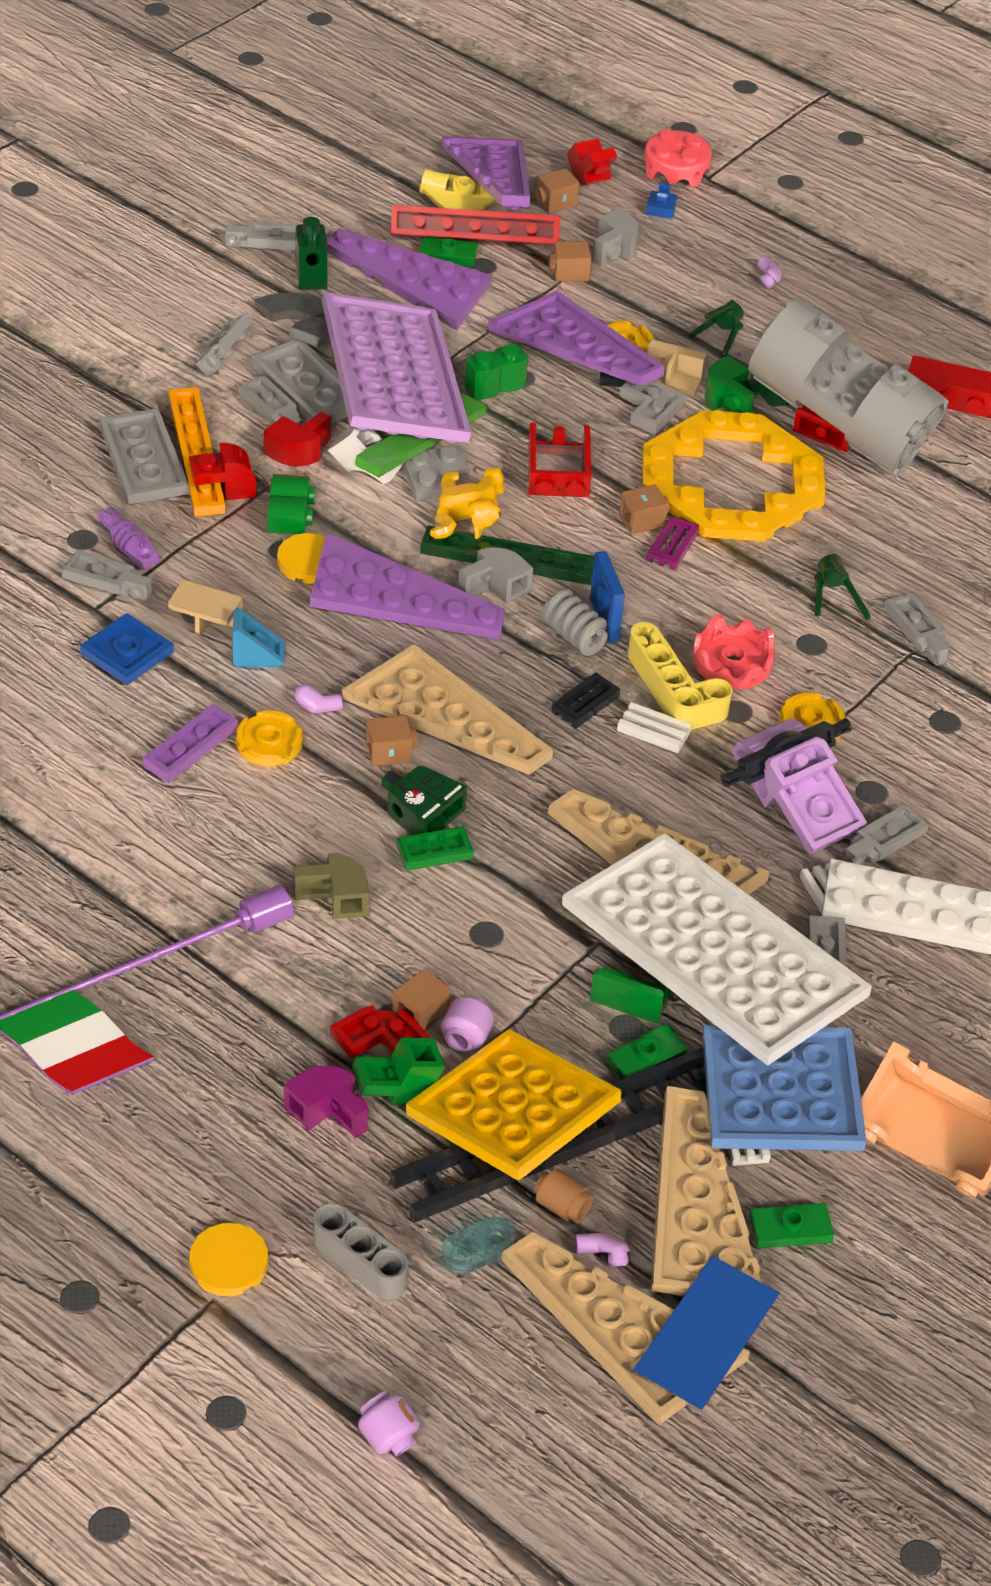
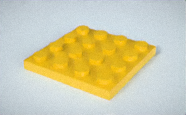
(513, 1104)

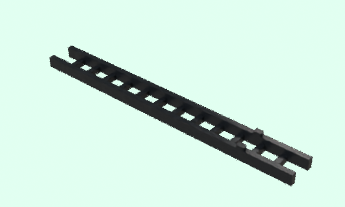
(477, 1185)

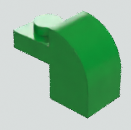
(726, 387)
(402, 1076)

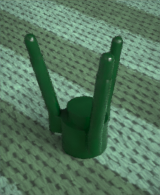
(726, 317)
(834, 574)

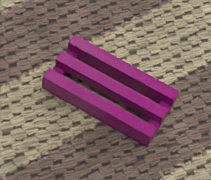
(666, 557)

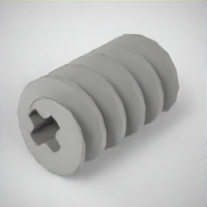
(575, 622)

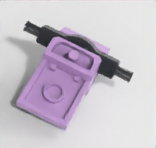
(797, 772)

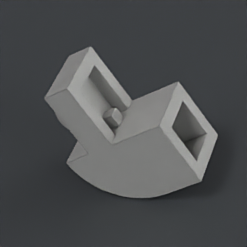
(615, 237)
(497, 570)

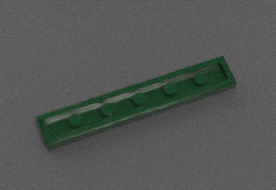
(544, 560)

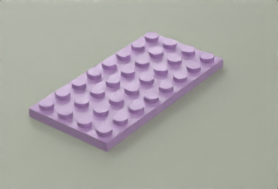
(395, 368)

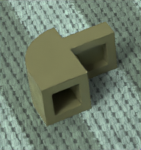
(340, 880)

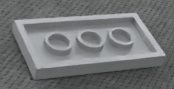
(303, 379)
(143, 456)

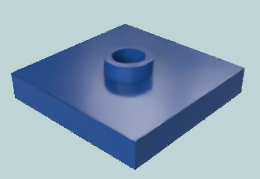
(607, 594)
(126, 648)

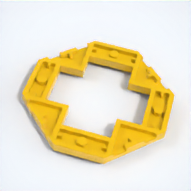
(776, 446)

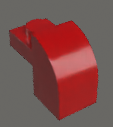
(591, 162)
(297, 444)
(228, 467)

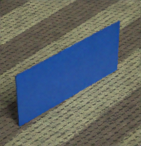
(706, 1332)

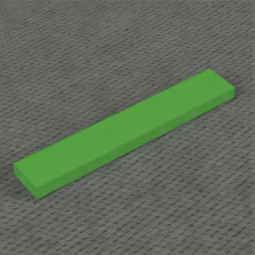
(402, 447)

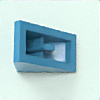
(254, 643)

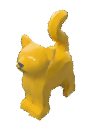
(468, 501)

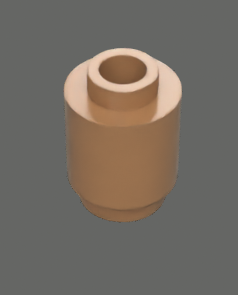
(563, 1195)

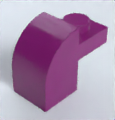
(324, 1093)

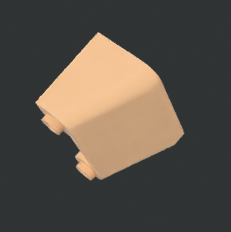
(930, 1120)

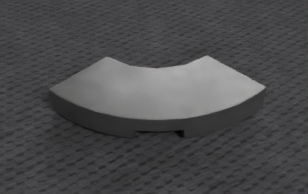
(289, 306)
(311, 331)

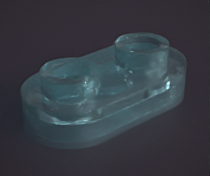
(476, 1245)

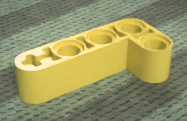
(671, 684)

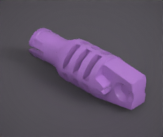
(129, 539)

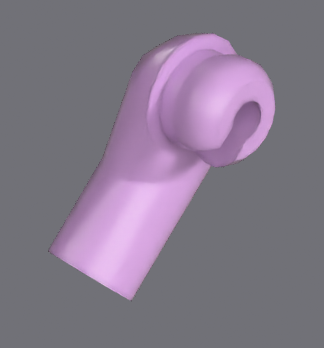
(772, 272)
(315, 702)
(603, 1243)

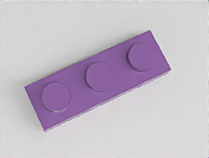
(190, 743)

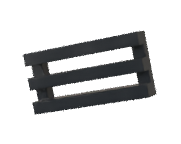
(589, 704)

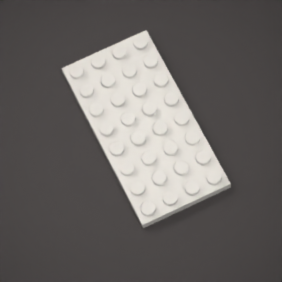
(717, 948)

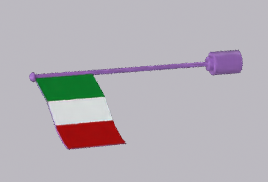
(79, 1042)

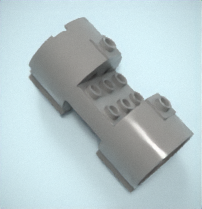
(815, 365)

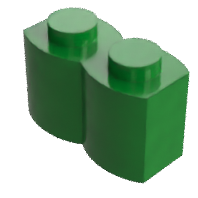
(496, 371)
(290, 503)

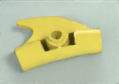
(455, 191)

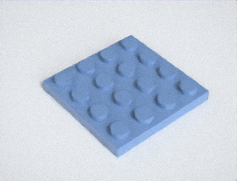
(792, 1104)

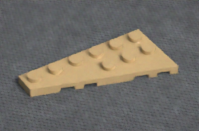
(446, 709)
(619, 835)
(695, 1200)
(603, 1316)

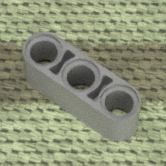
(367, 1266)

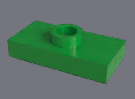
(451, 250)
(435, 848)
(646, 1052)
(791, 1225)

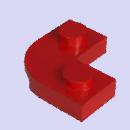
(371, 1027)

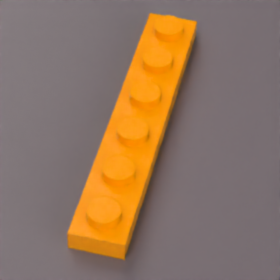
(195, 440)

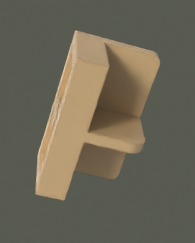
(682, 366)
(205, 604)

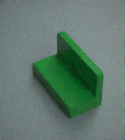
(629, 994)

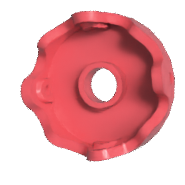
(677, 156)
(741, 640)

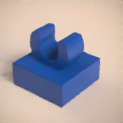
(662, 202)

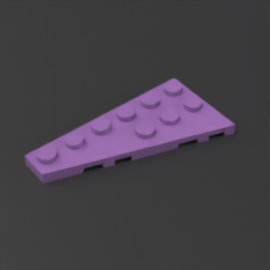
(495, 165)
(413, 275)
(574, 334)
(379, 588)

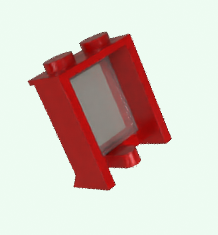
(558, 465)

